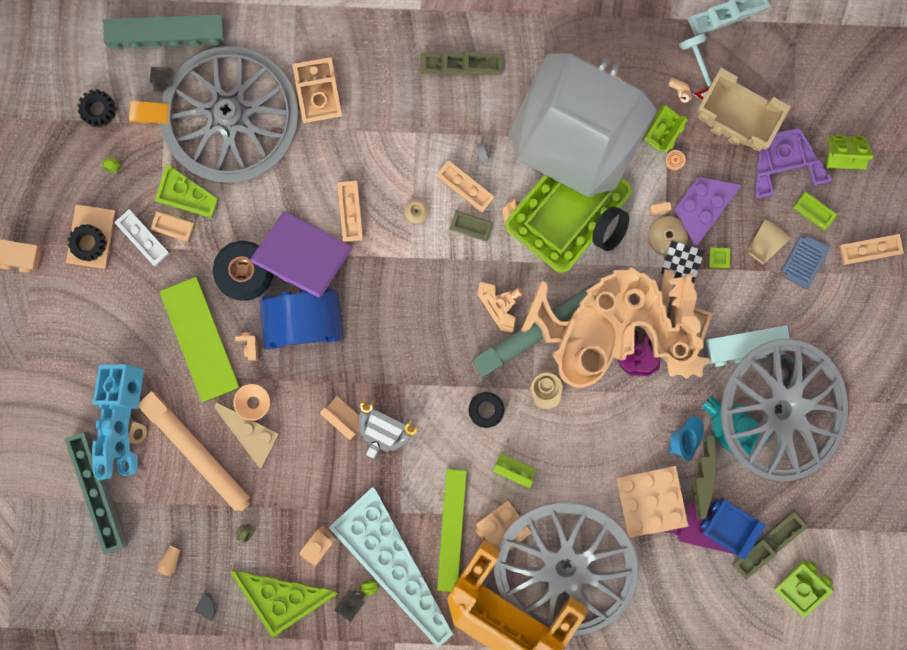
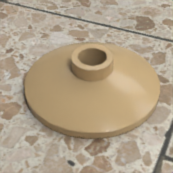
(658, 230)

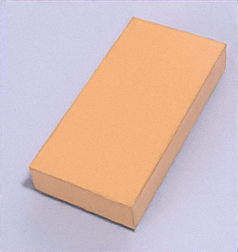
(172, 226)

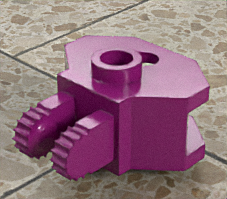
(642, 356)

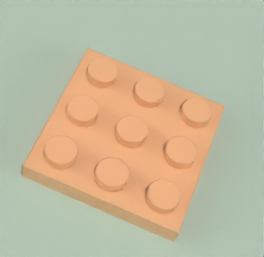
(652, 502)

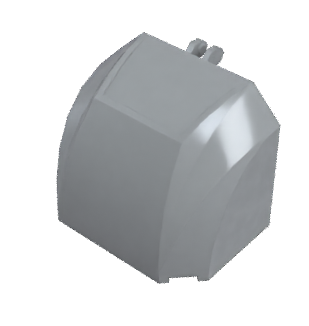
(580, 124)

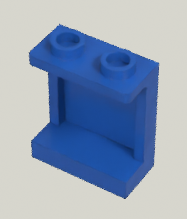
(731, 528)

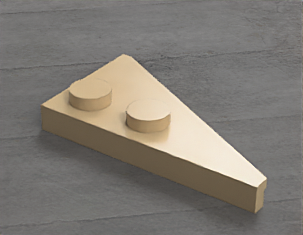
(253, 436)

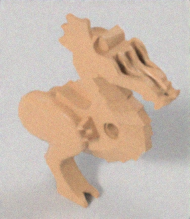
(606, 323)

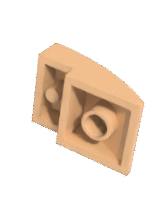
(317, 90)

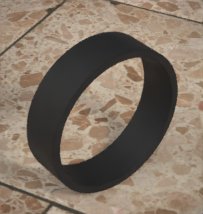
(602, 225)

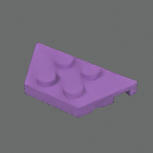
(703, 206)

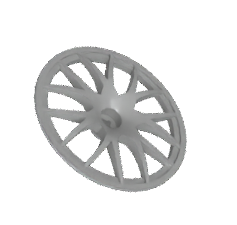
(233, 122)
(790, 409)
(573, 575)

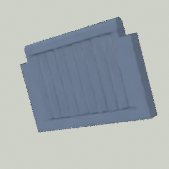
(805, 261)

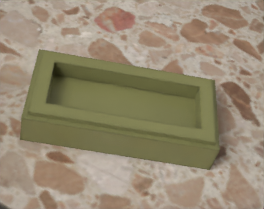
(471, 226)

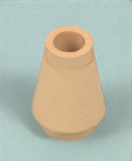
(168, 562)

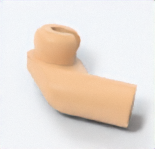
(682, 88)
(510, 207)

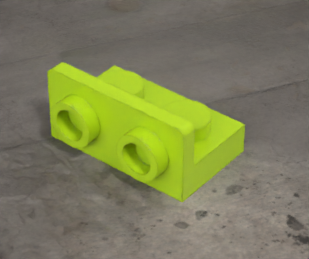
(514, 470)

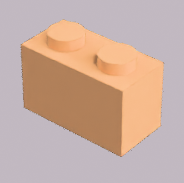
(20, 256)

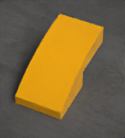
(148, 112)

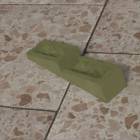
(771, 543)

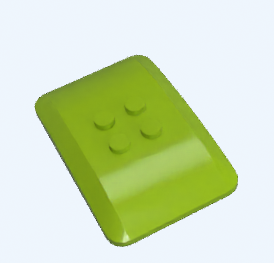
(560, 221)

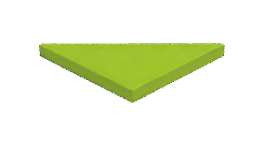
(280, 601)

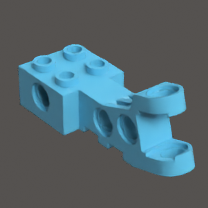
(116, 394)

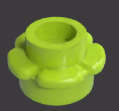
(111, 165)
(369, 587)

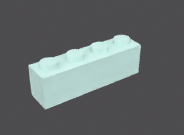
(739, 345)

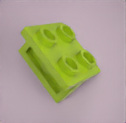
(848, 152)

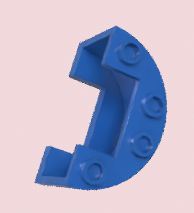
(300, 319)

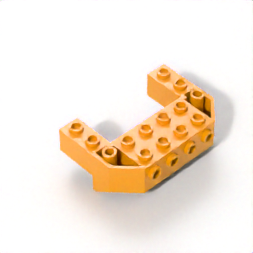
(498, 621)

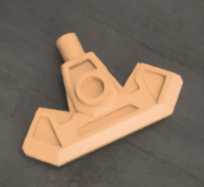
(500, 305)

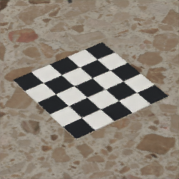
(683, 260)

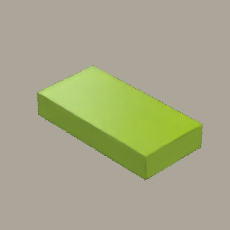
(815, 211)

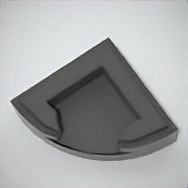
(206, 607)

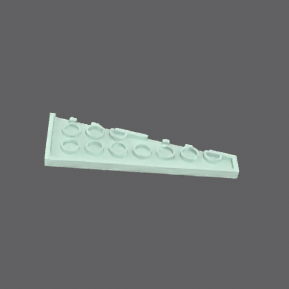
(379, 547)

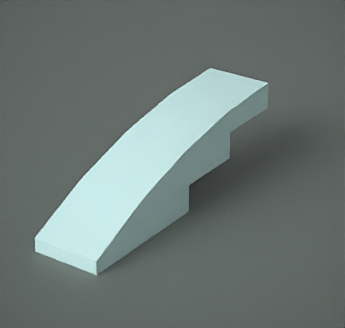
(725, 14)

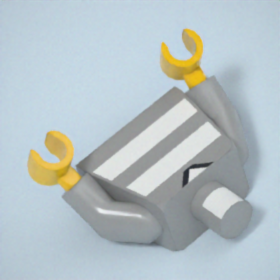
(382, 430)

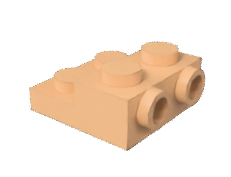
(497, 522)

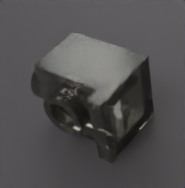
(161, 78)
(347, 611)

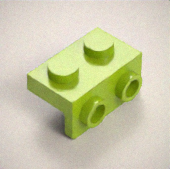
(664, 129)

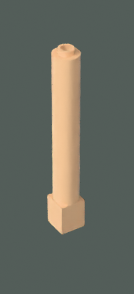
(194, 451)

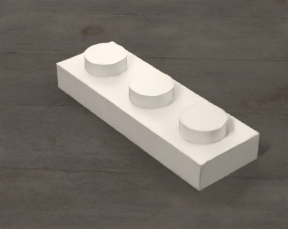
(142, 237)

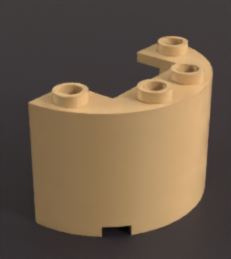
(741, 113)

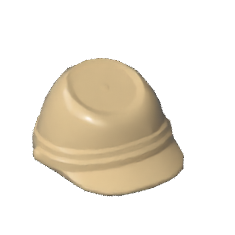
(546, 390)

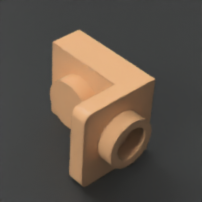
(251, 349)

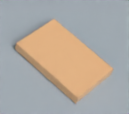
(101, 219)

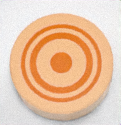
(675, 160)

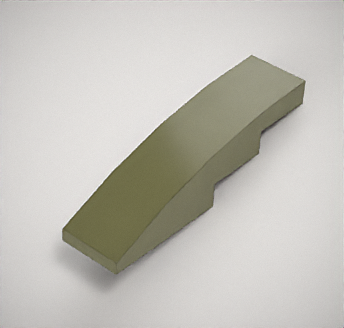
(461, 63)
(704, 484)

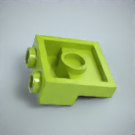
(805, 587)

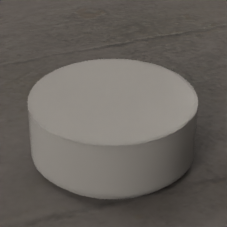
(482, 153)

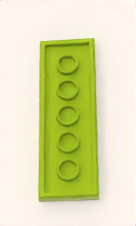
(199, 339)

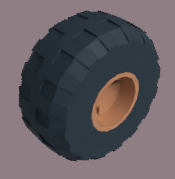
(237, 274)

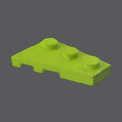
(184, 194)

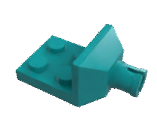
(741, 422)

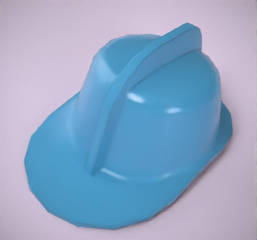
(687, 439)

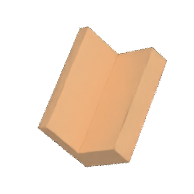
(342, 417)

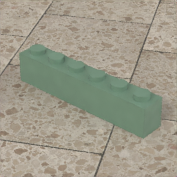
(164, 31)
(96, 494)

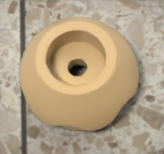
(421, 206)

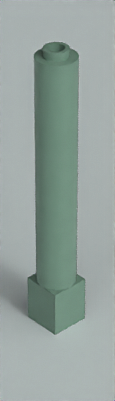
(520, 341)

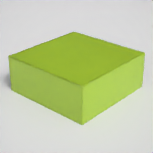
(719, 258)

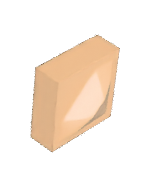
(659, 207)

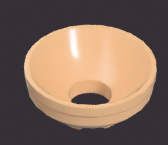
(241, 402)

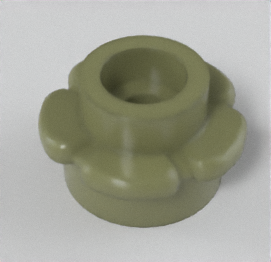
(244, 533)

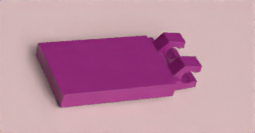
(692, 533)

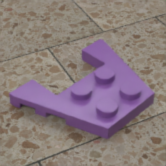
(787, 152)

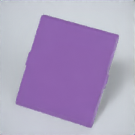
(301, 254)

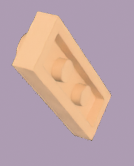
(465, 186)
(350, 211)
(871, 249)

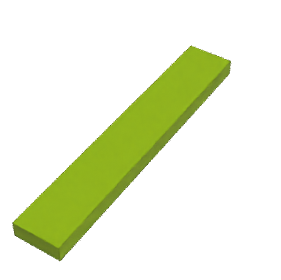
(451, 529)

